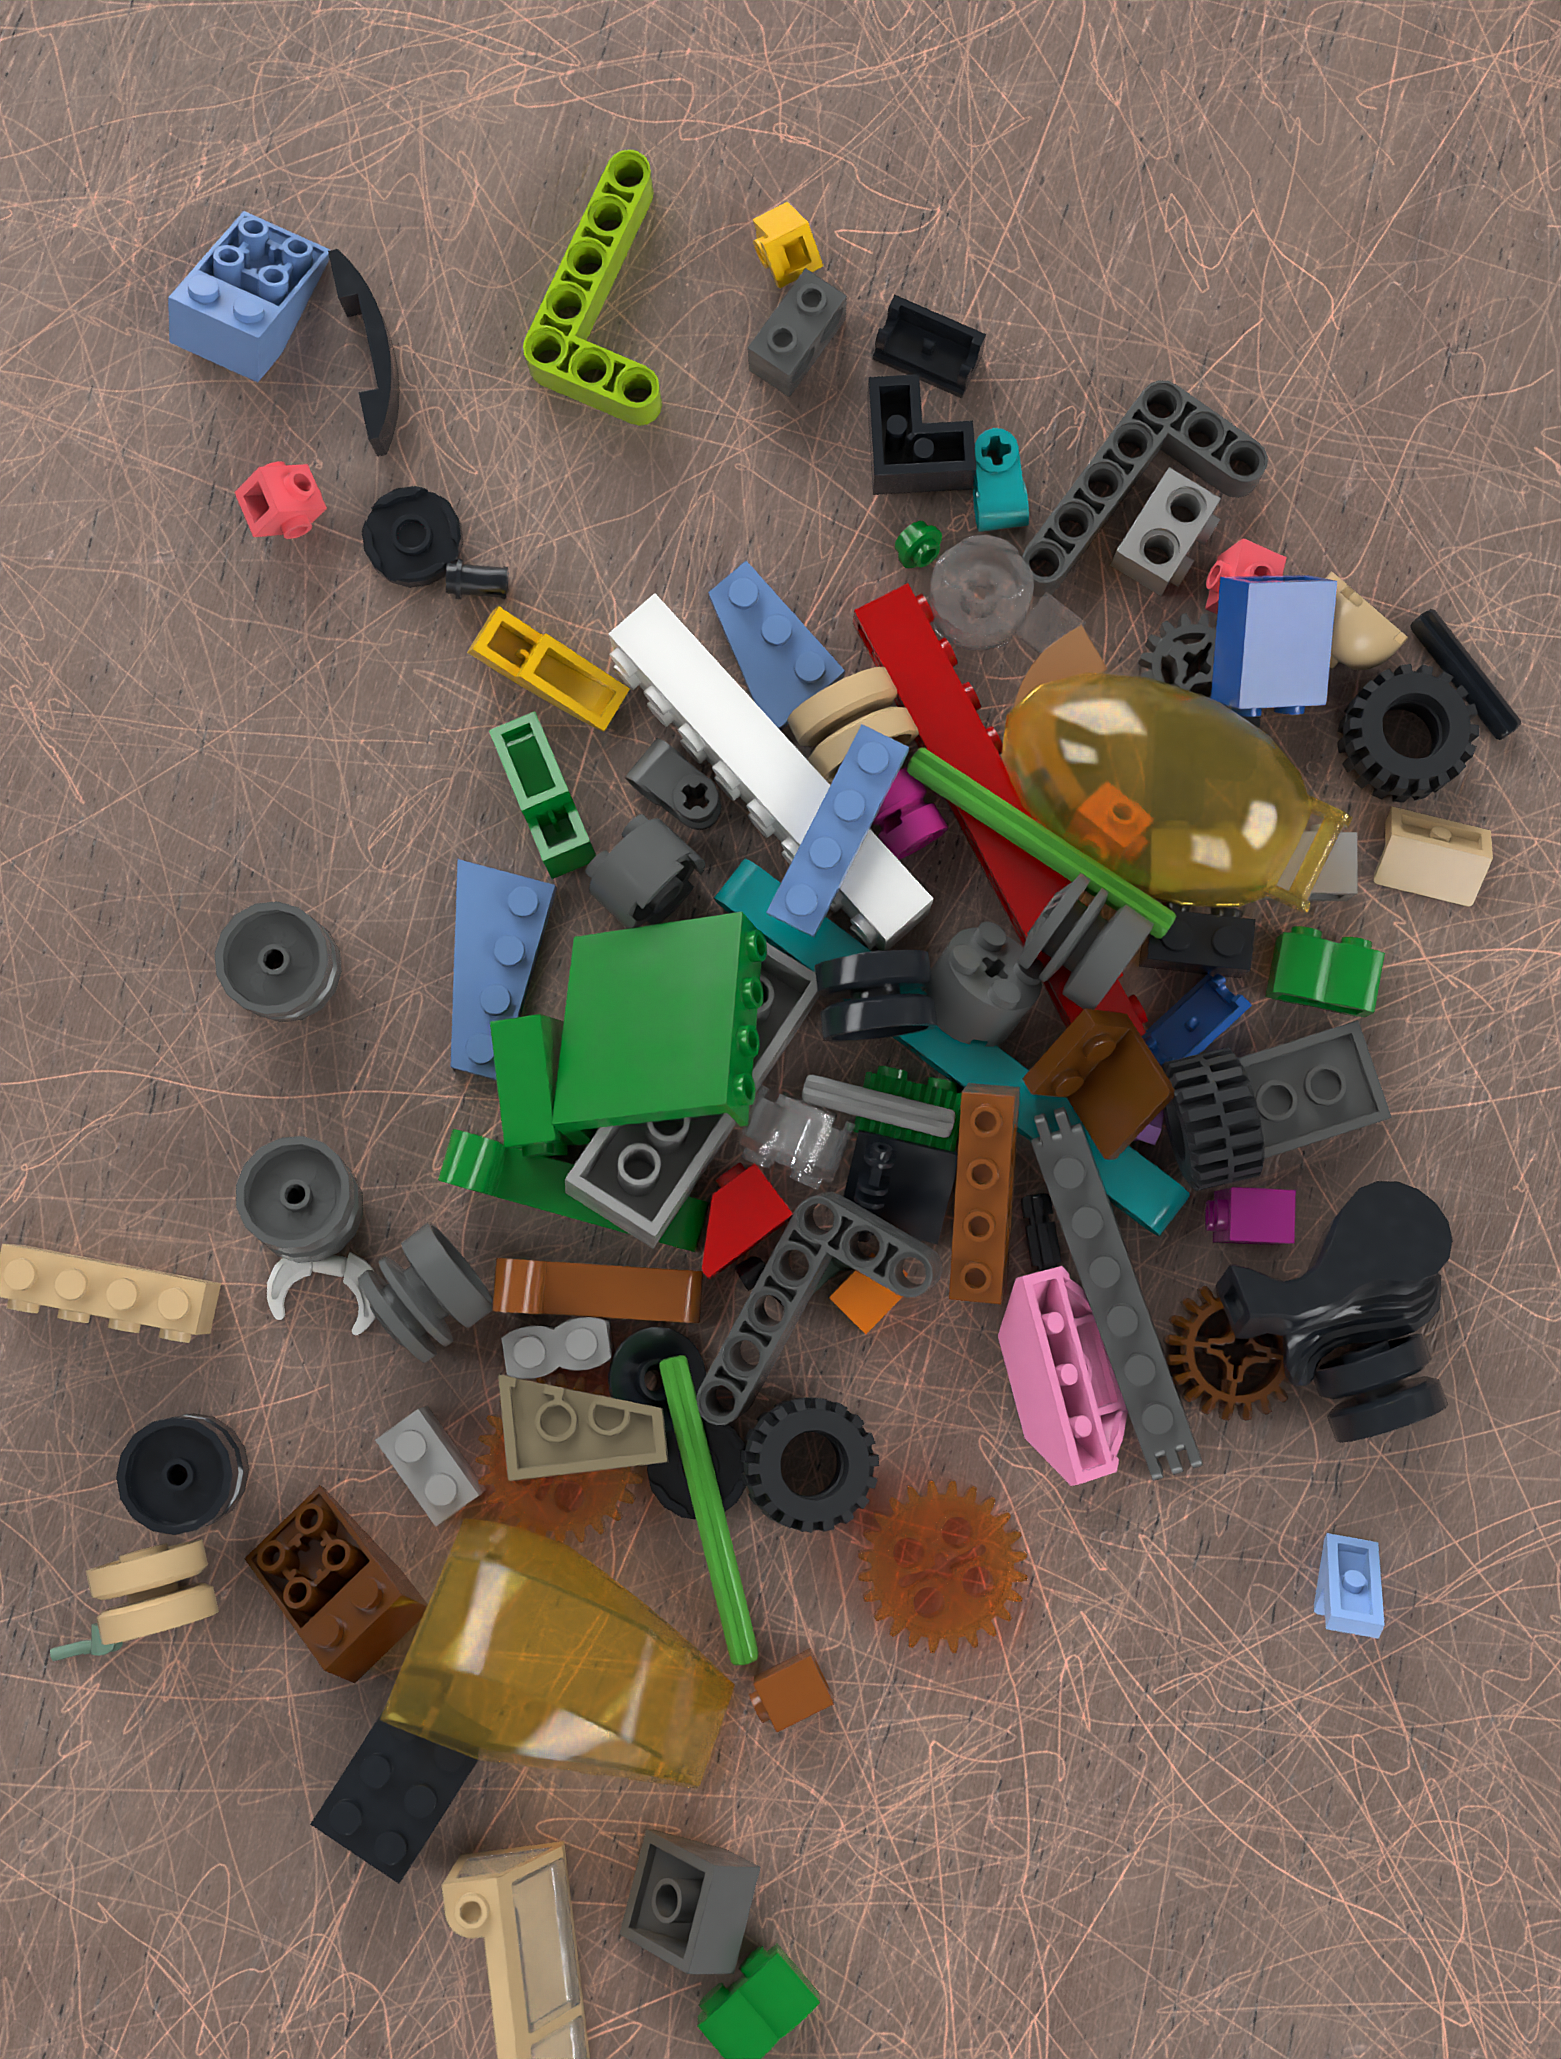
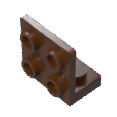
(1106, 1078)

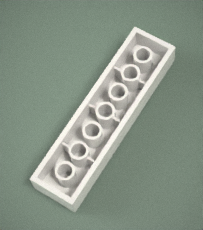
(757, 764)

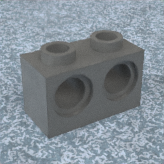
(797, 332)

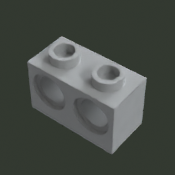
(1159, 529)

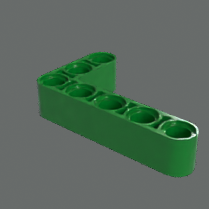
(540, 1183)

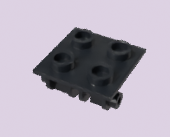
(901, 1184)

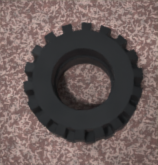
(1436, 705)
(1213, 1120)
(852, 1474)

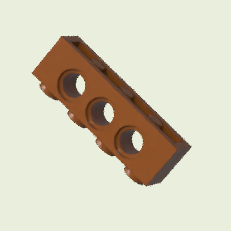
(984, 1193)

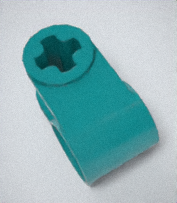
(999, 490)

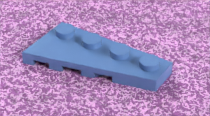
(495, 955)

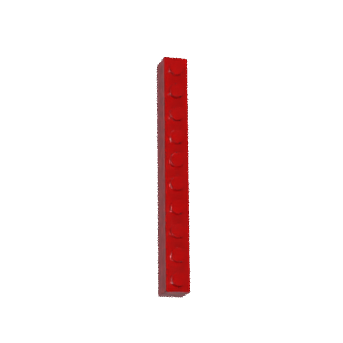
(944, 710)

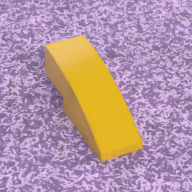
(548, 669)

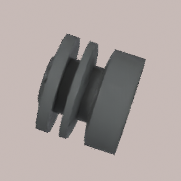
(1084, 942)
(426, 1292)

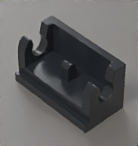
(929, 345)

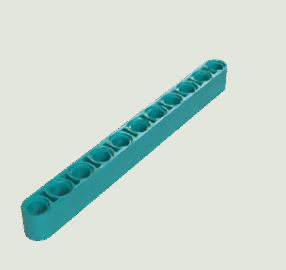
(1129, 1180)

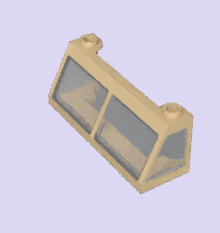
(526, 1917)

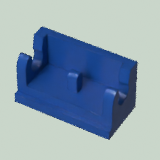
(1195, 1020)

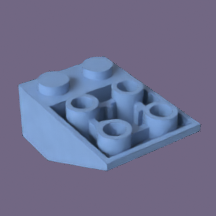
(246, 296)

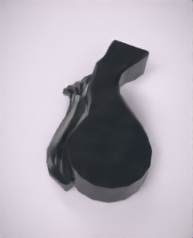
(1364, 1285)

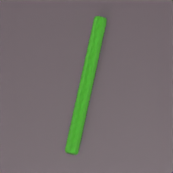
(1035, 838)
(709, 1510)

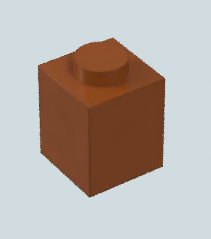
(791, 1691)

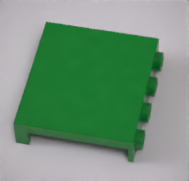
(660, 1025)

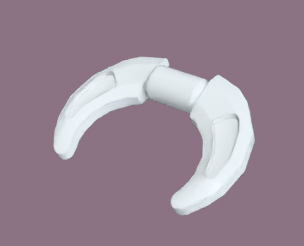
(288, 1272)

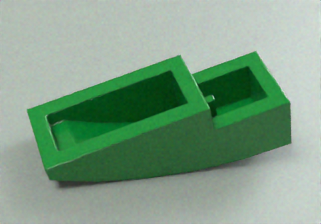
(543, 795)

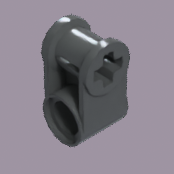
(670, 780)

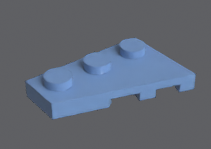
(771, 645)

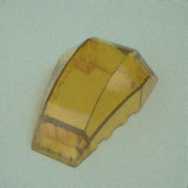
(555, 1667)

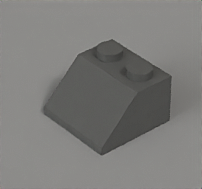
(689, 1903)

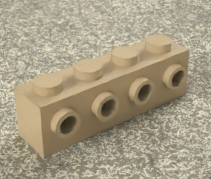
(107, 1290)

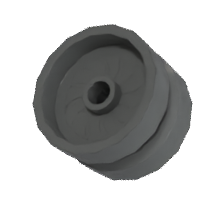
(265, 936)
(296, 1170)

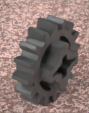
(1178, 657)

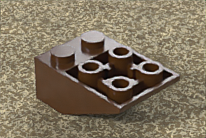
(336, 1586)

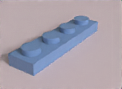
(838, 830)

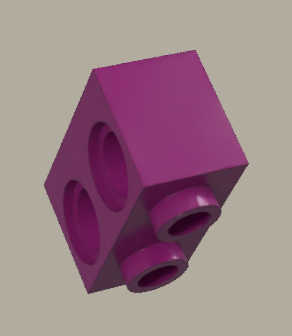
(1252, 1216)

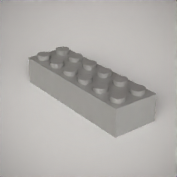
(648, 1169)

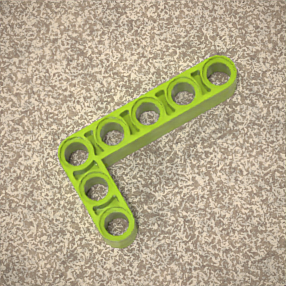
(588, 294)

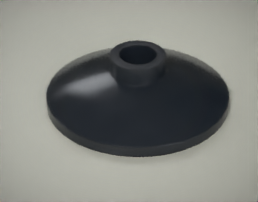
(643, 1353)

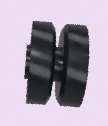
(874, 986)
(1381, 1395)
(155, 1487)

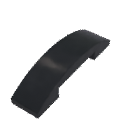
(380, 404)

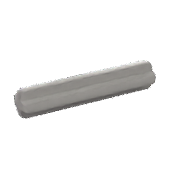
(878, 1106)

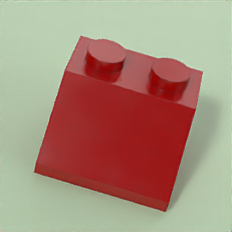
(741, 1217)

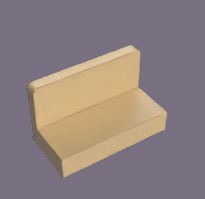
(1434, 857)

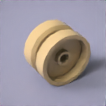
(836, 713)
(152, 1591)

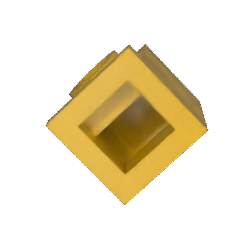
(785, 244)

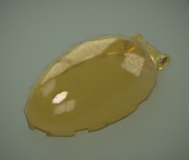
(1166, 790)

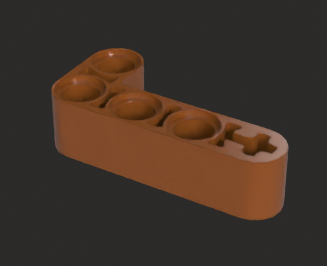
(597, 1290)

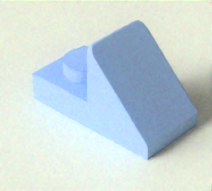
(1350, 1586)

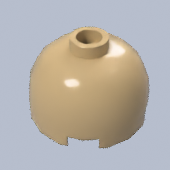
(1360, 633)

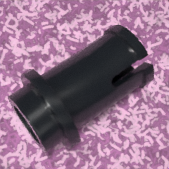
(476, 580)

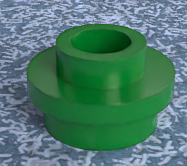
(918, 545)

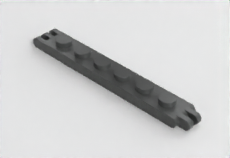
(1114, 1294)

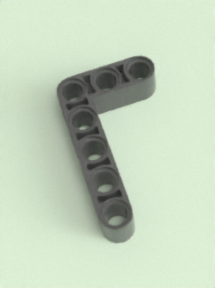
(1122, 473)
(795, 1292)

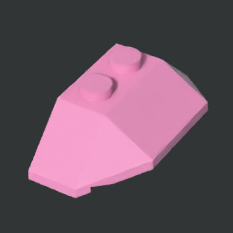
(1062, 1376)

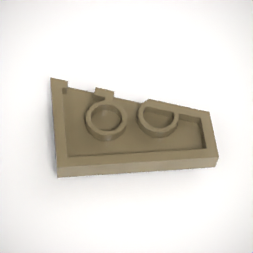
(575, 1432)

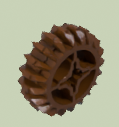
(1229, 1373)

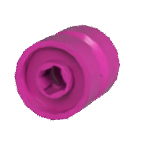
(906, 819)

